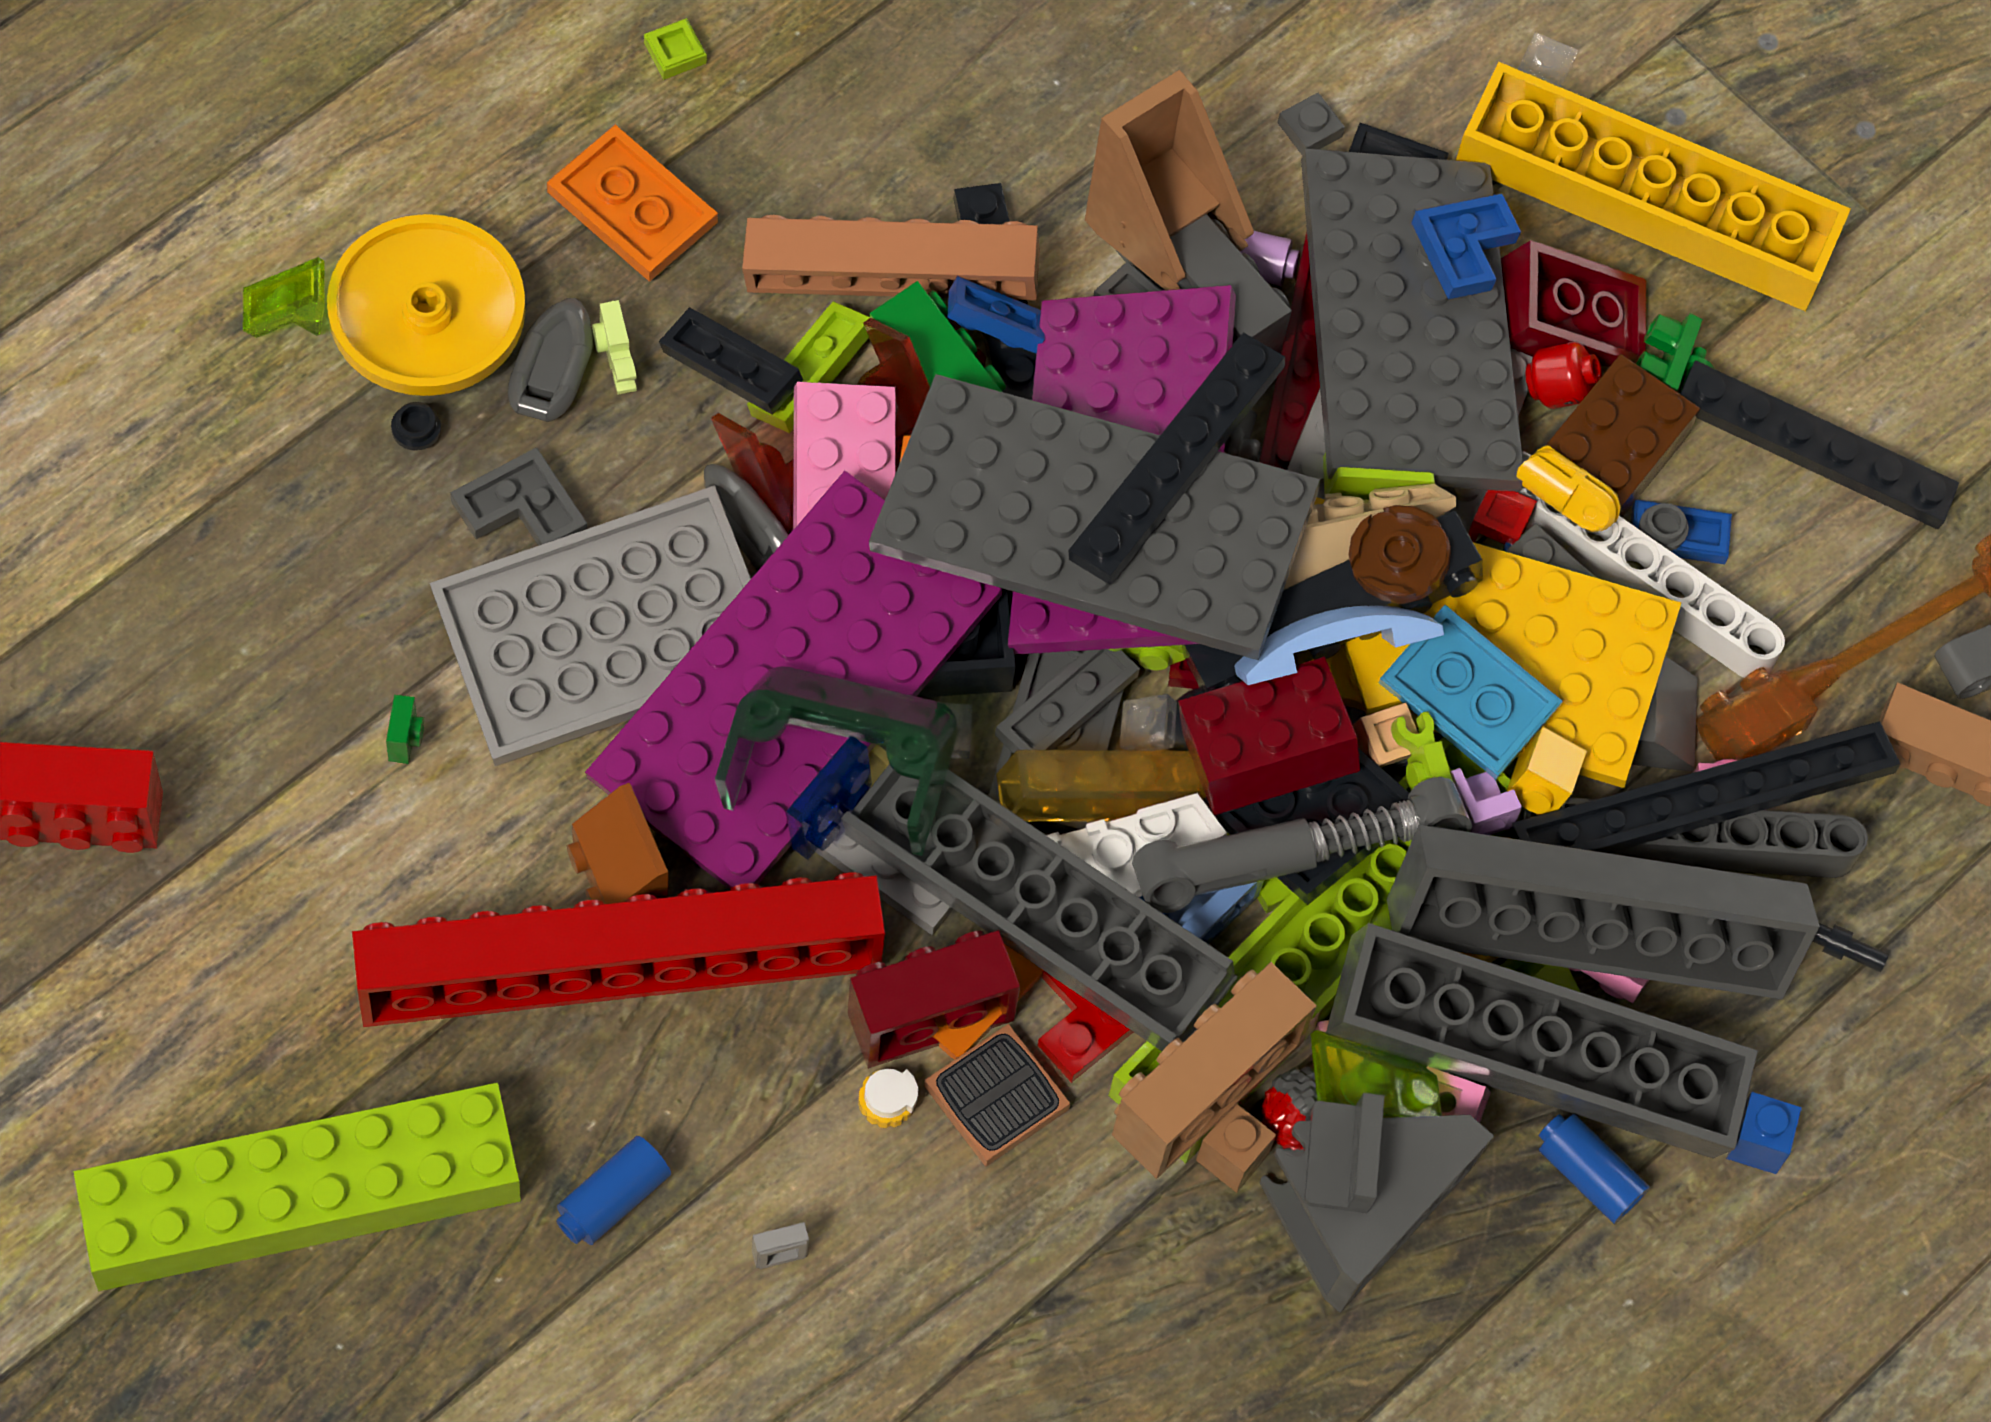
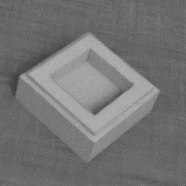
(780, 1246)

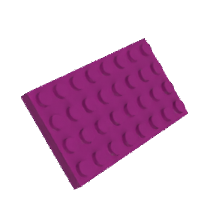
(1131, 365)
(810, 607)

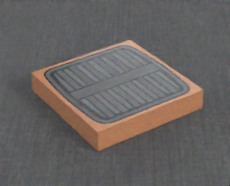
(997, 1095)

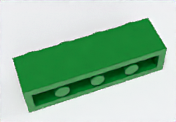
(935, 340)

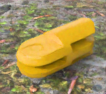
(1570, 489)

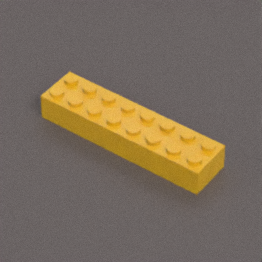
(1653, 186)

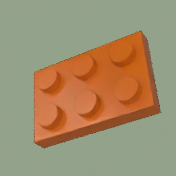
(632, 202)

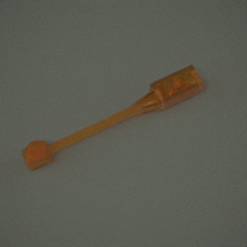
(1782, 704)

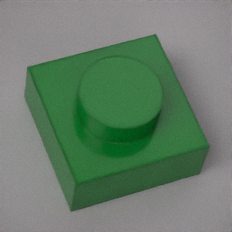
(404, 729)

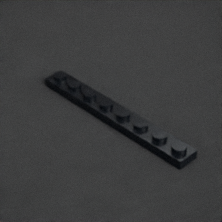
(1716, 793)

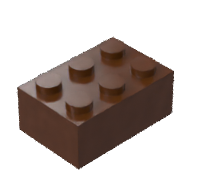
(1626, 429)

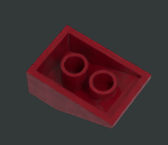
(1569, 299)

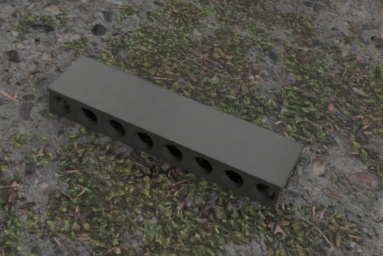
(1048, 906)

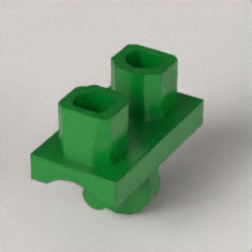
(1677, 343)

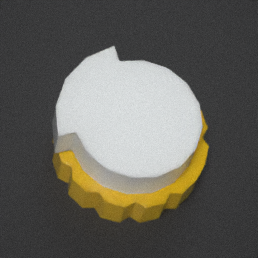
(888, 1097)

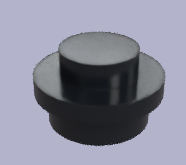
(415, 426)

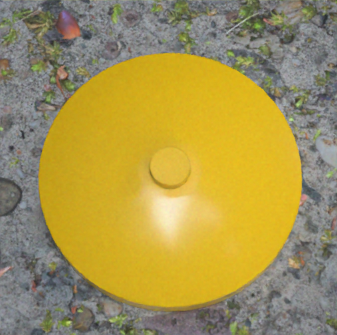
(426, 305)

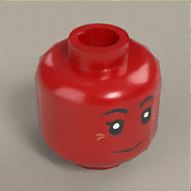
(1562, 374)

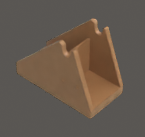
(1159, 174)

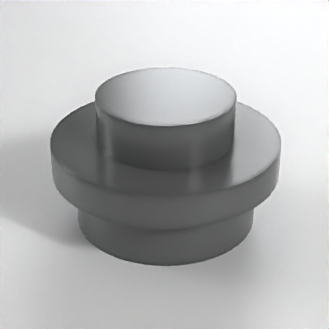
(1665, 525)

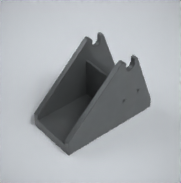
(1417, 1171)

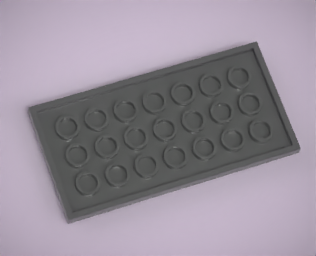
(1398, 362)
(1011, 484)

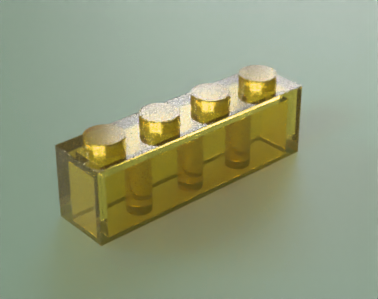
(1093, 783)

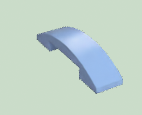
(1277, 660)

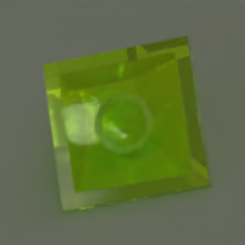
(1350, 1069)

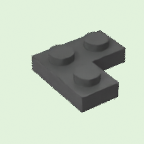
(522, 490)

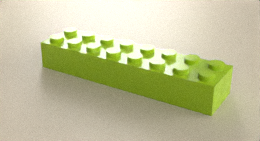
(296, 1186)

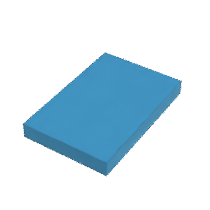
(1472, 693)

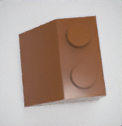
(617, 850)

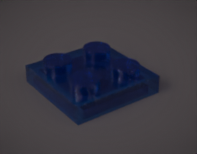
(832, 793)

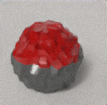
(1288, 1102)

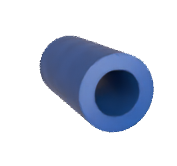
(1592, 1166)
(612, 1191)

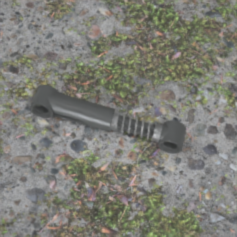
(1175, 873)

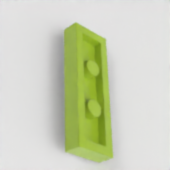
(820, 356)

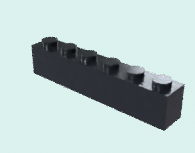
(1336, 590)

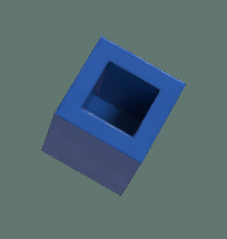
(1765, 1133)

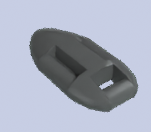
(552, 361)
(751, 520)

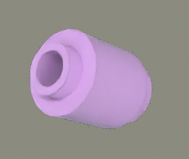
(1272, 256)

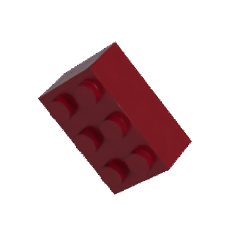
(1269, 737)
(897, 1003)

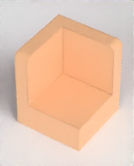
(1376, 738)

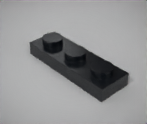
(731, 360)

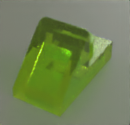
(286, 299)

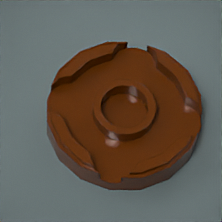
(1400, 571)

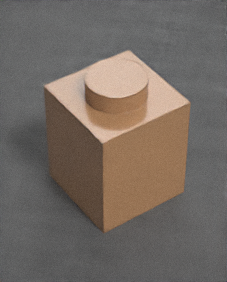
(1235, 1147)

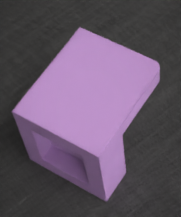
(1484, 803)

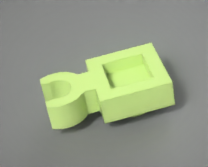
(612, 337)

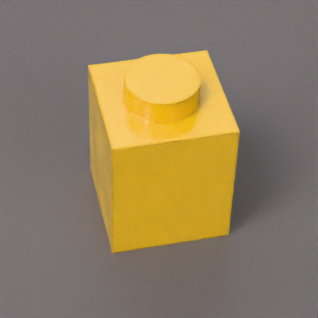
(1546, 772)

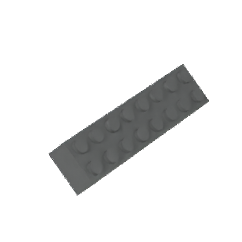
(1602, 912)
(1542, 1041)

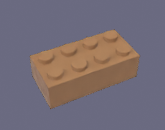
(1211, 1069)

